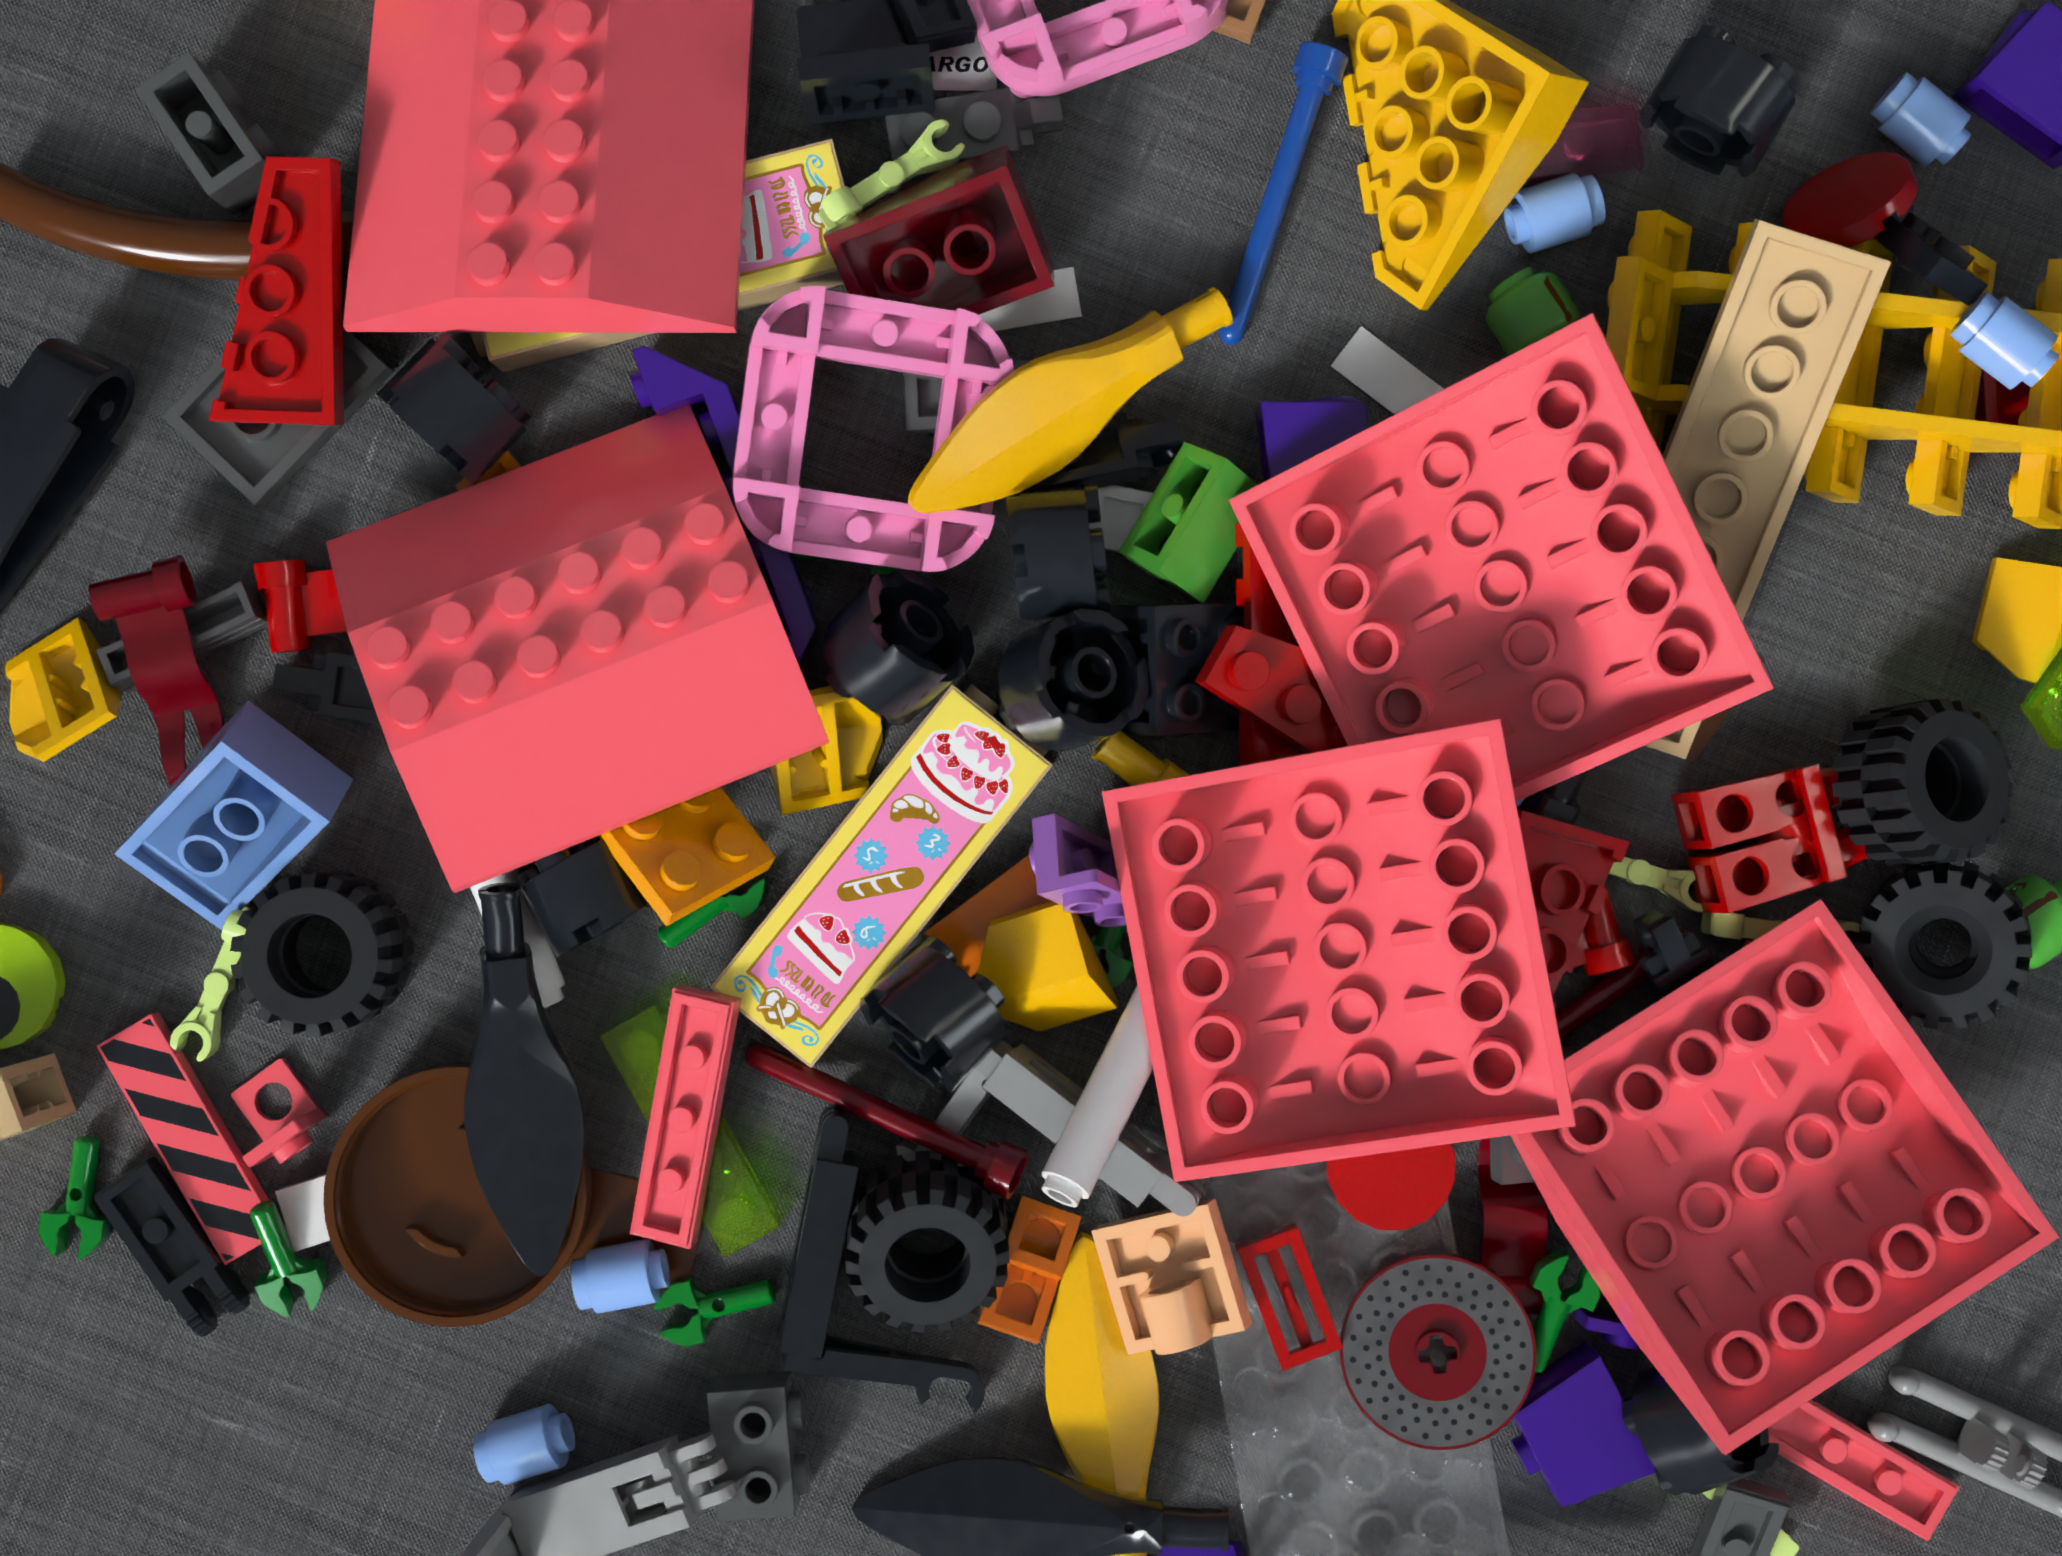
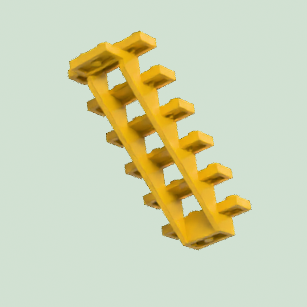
(1643, 338)

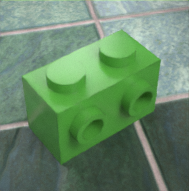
(1191, 522)

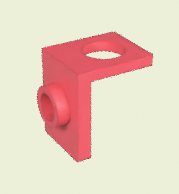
(280, 1136)

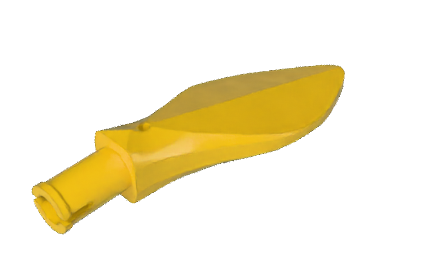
(1056, 408)
(1095, 1392)

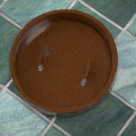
(415, 1217)

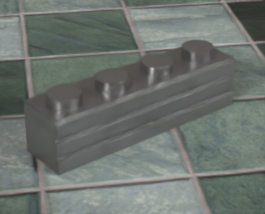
(212, 626)

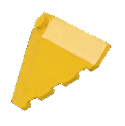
(1449, 129)

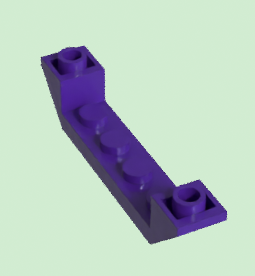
(672, 386)

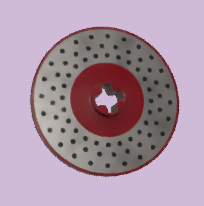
(1404, 1391)

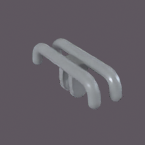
(1991, 1447)

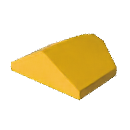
(2021, 616)
(59, 692)
(837, 769)
(1045, 968)

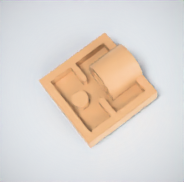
(1172, 1279)

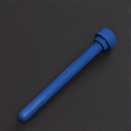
(1317, 72)

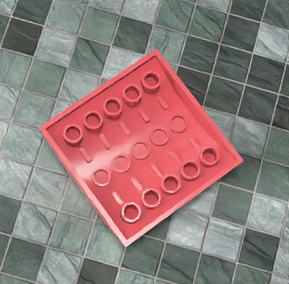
(552, 167)
(1507, 565)
(571, 647)
(1339, 954)
(1776, 1179)

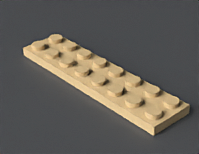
(1765, 398)

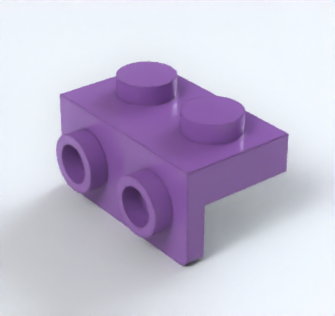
(1076, 870)

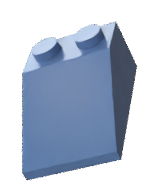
(236, 816)

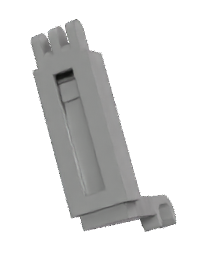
(1046, 1102)
(609, 1503)

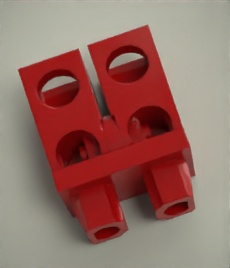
(1791, 831)

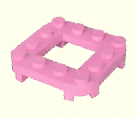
(1085, 44)
(775, 417)

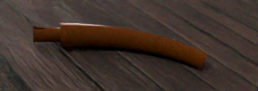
(135, 237)

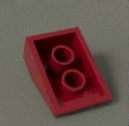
(948, 241)

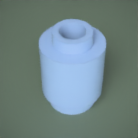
(1921, 120)
(1555, 212)
(2005, 341)
(620, 1276)
(524, 1445)

